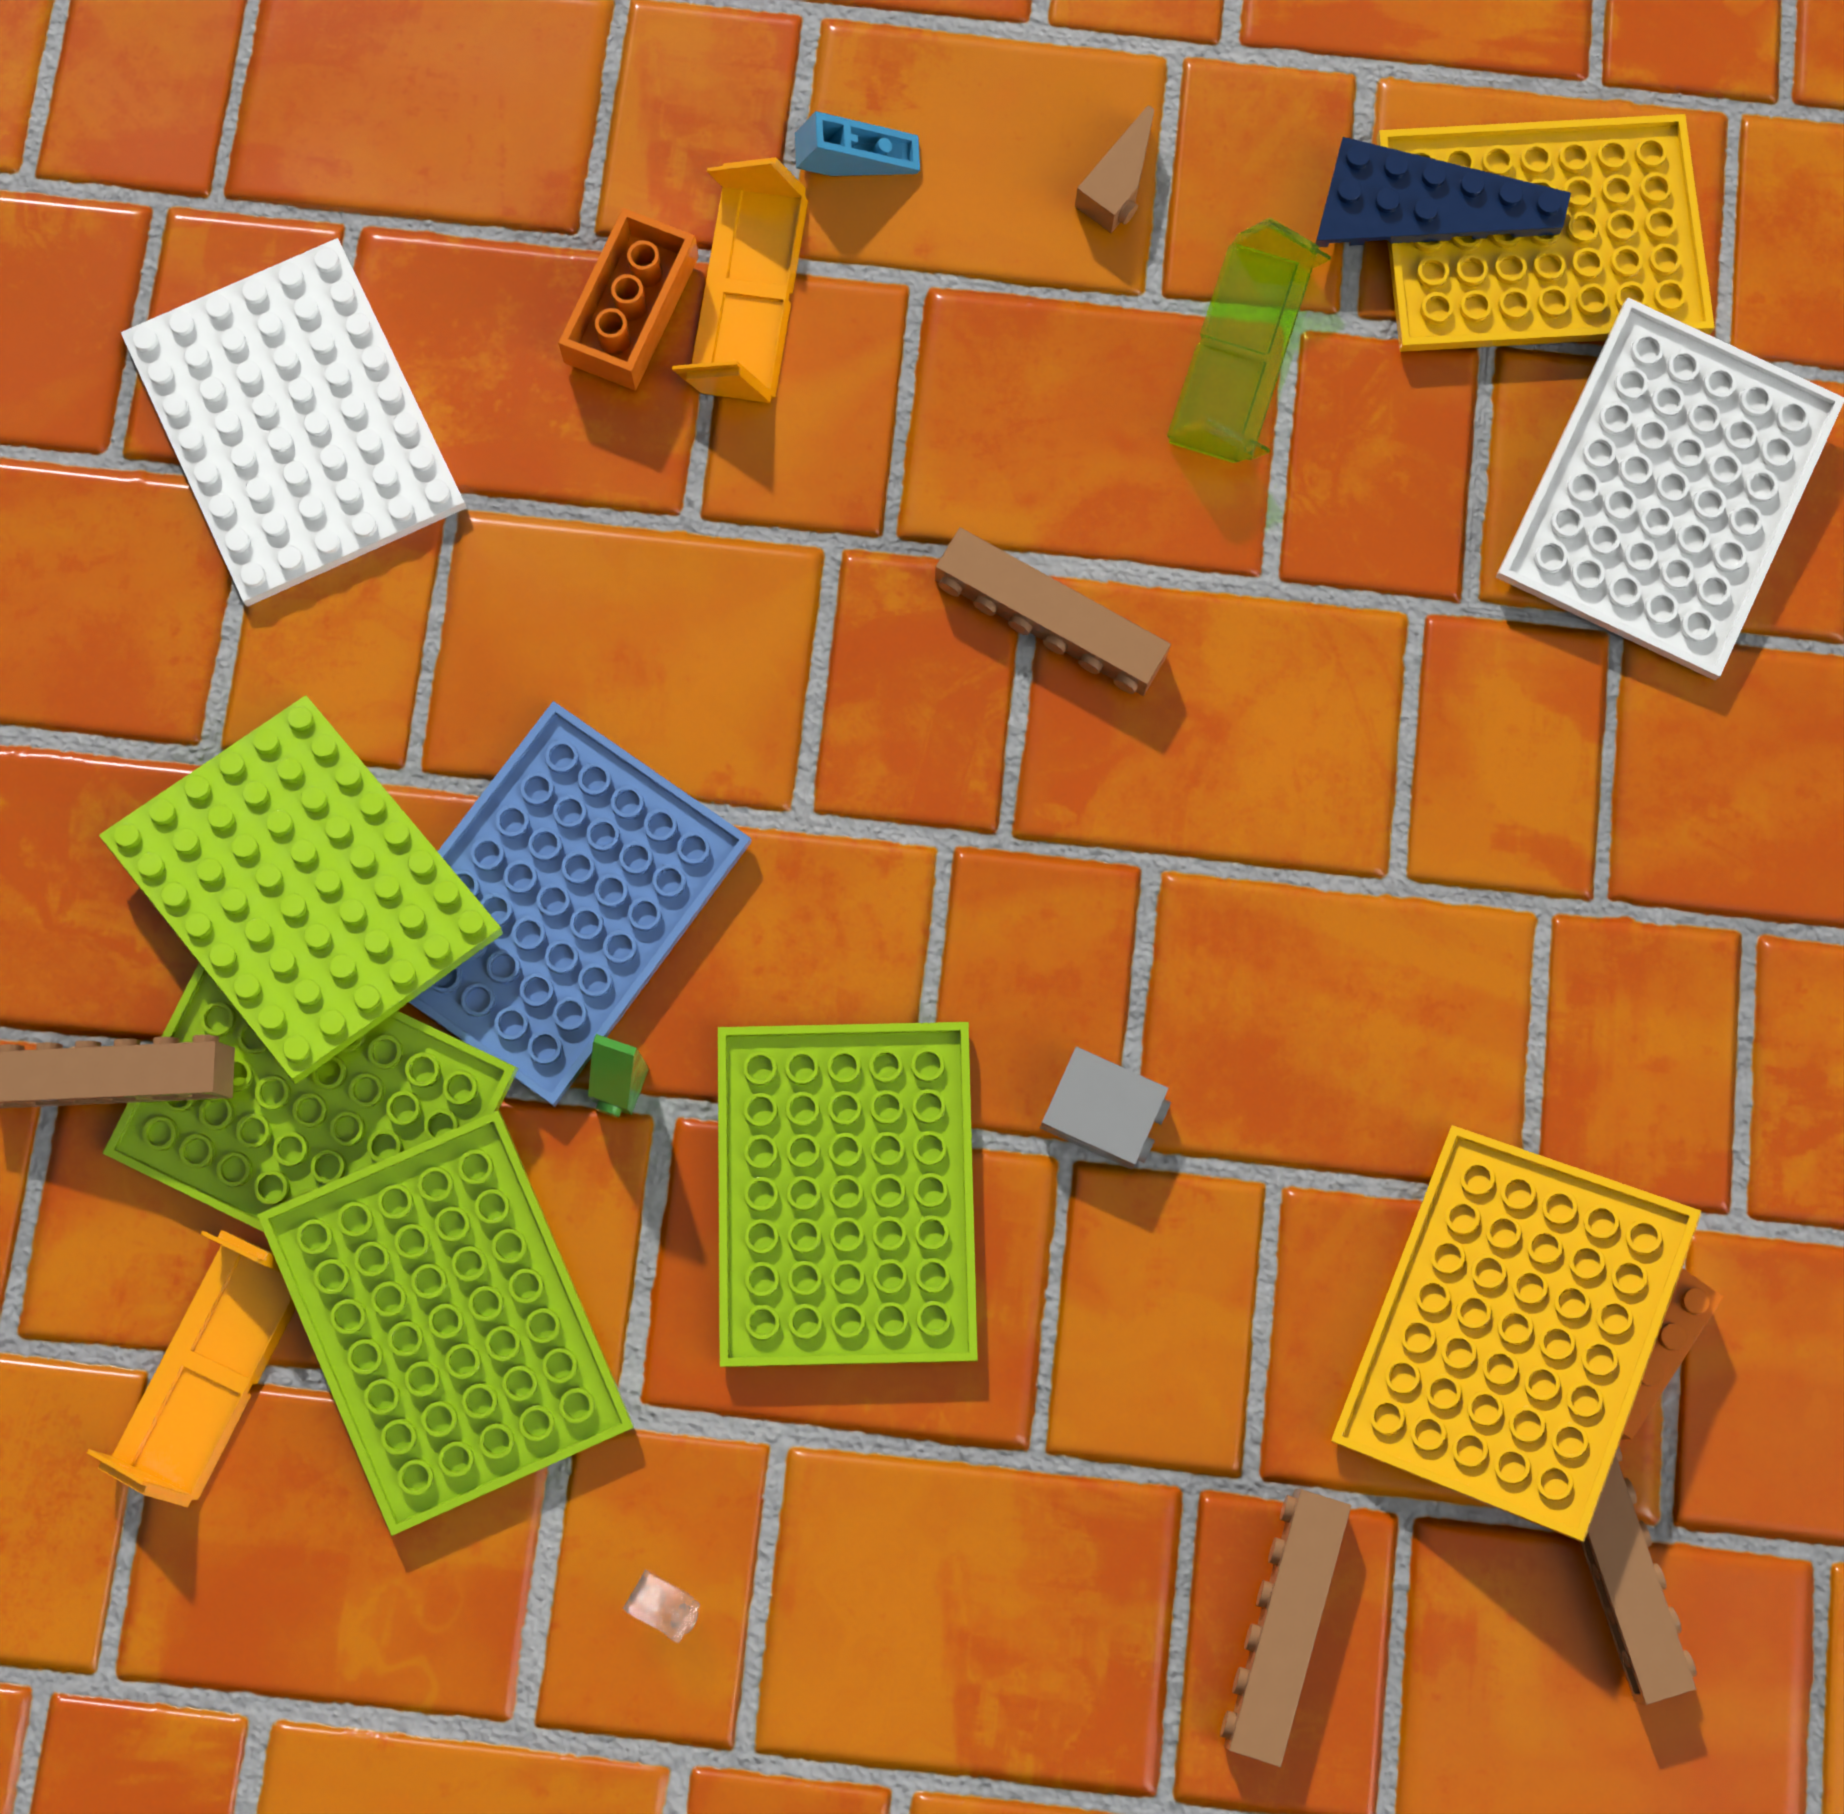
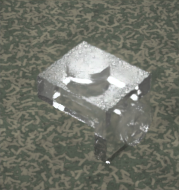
(663, 1606)

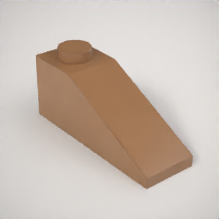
(1113, 185)

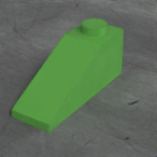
(615, 1076)

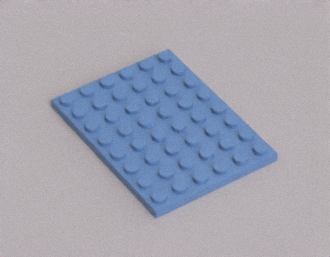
(593, 885)

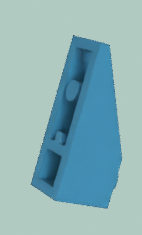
(852, 147)

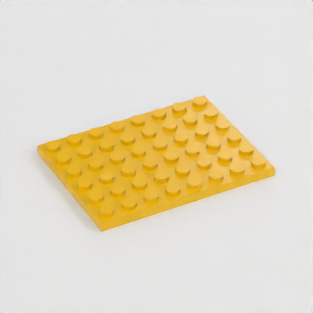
(1624, 236)
(1517, 1331)

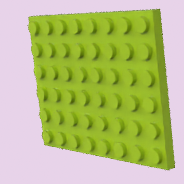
(301, 887)
(291, 1138)
(845, 1195)
(445, 1322)

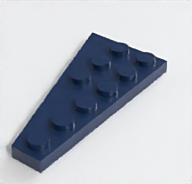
(1420, 199)

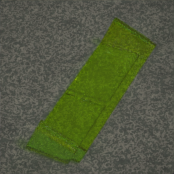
(1244, 342)

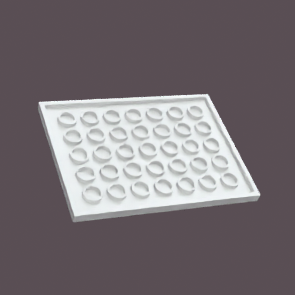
(292, 421)
(1671, 489)

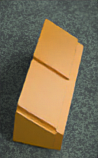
(748, 281)
(204, 1376)

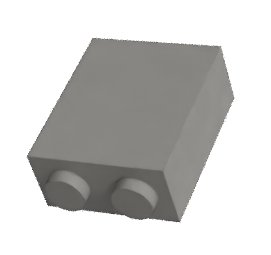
(1106, 1109)

